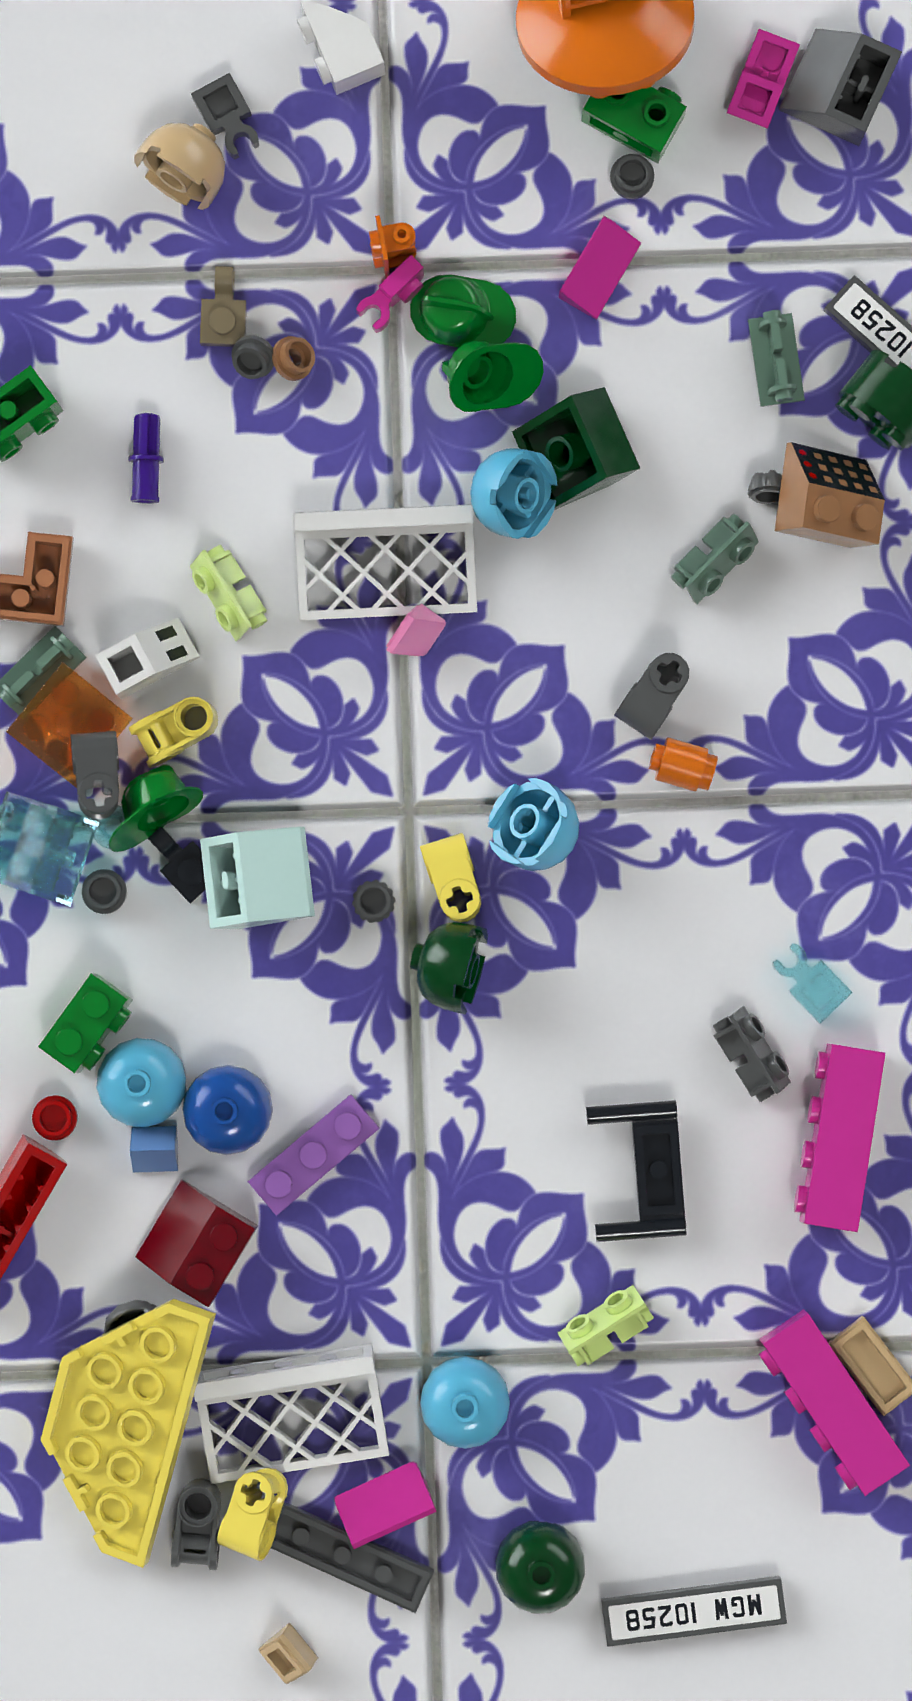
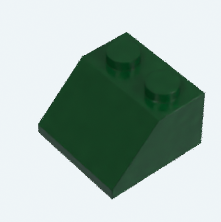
(582, 444)

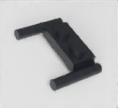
(656, 1170)

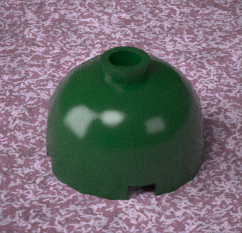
(450, 965)
(540, 1567)

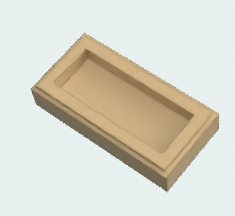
(872, 1365)

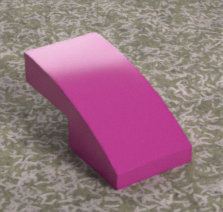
(763, 78)

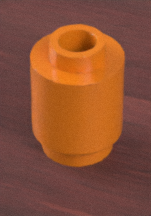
(683, 764)

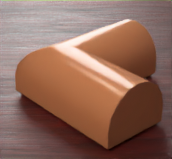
(43, 588)

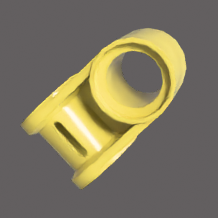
(172, 731)
(452, 870)
(252, 1521)

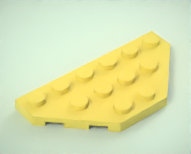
(123, 1419)

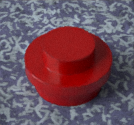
(54, 1117)

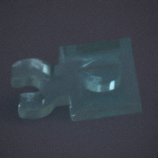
(816, 987)

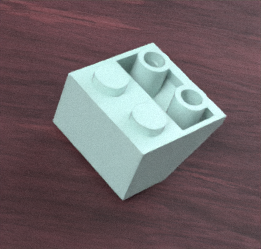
(257, 877)

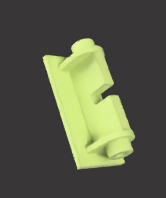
(235, 610)
(587, 1333)

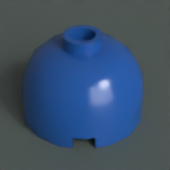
(227, 1110)

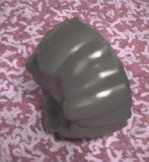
(765, 487)
(373, 901)

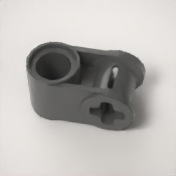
(649, 700)
(96, 765)
(197, 1532)

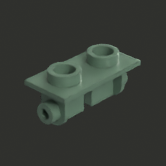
(776, 358)
(731, 545)
(35, 668)

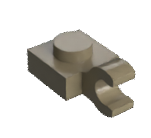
(223, 317)

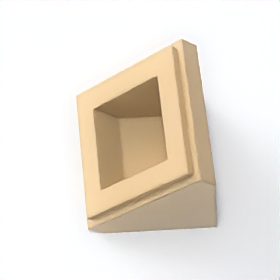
(288, 1654)

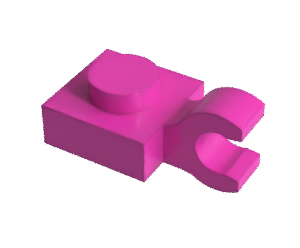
(399, 285)

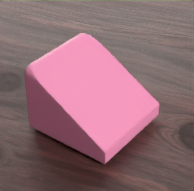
(416, 632)

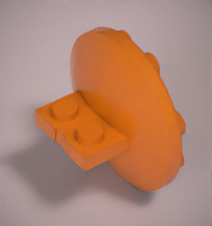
(604, 44)

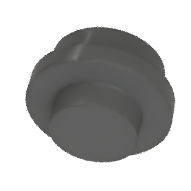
(632, 176)
(252, 357)
(104, 891)

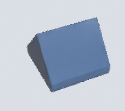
(154, 1149)

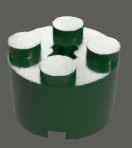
(881, 400)

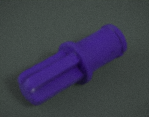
(146, 458)

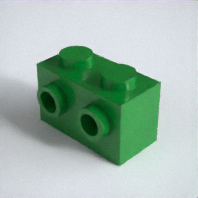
(638, 119)
(25, 409)
(85, 1024)

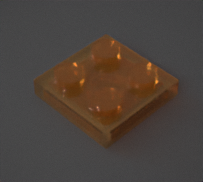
(62, 708)

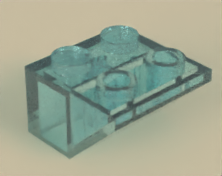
(43, 847)

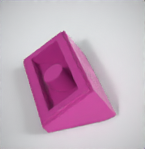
(599, 268)
(384, 1504)

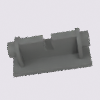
(763, 1067)

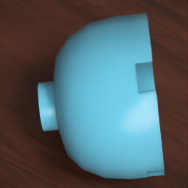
(514, 492)
(533, 825)
(141, 1082)
(465, 1402)

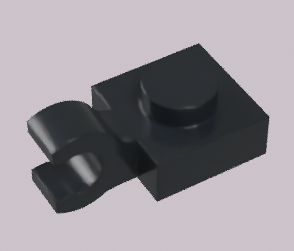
(184, 865)

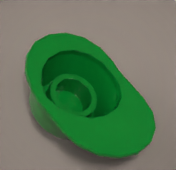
(462, 310)
(492, 375)
(152, 803)

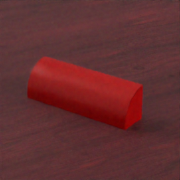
(24, 1189)

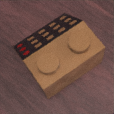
(829, 498)

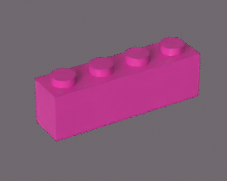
(841, 1137)
(833, 1402)

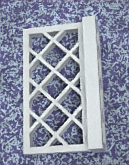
(384, 523)
(288, 1375)

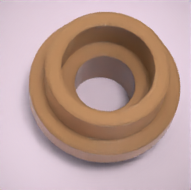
(302, 356)

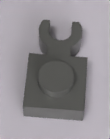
(224, 110)

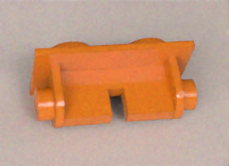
(391, 244)

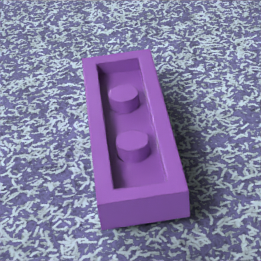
(313, 1154)

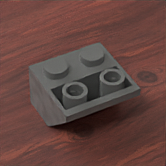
(840, 82)

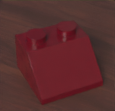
(196, 1243)

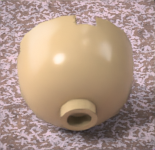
(183, 163)

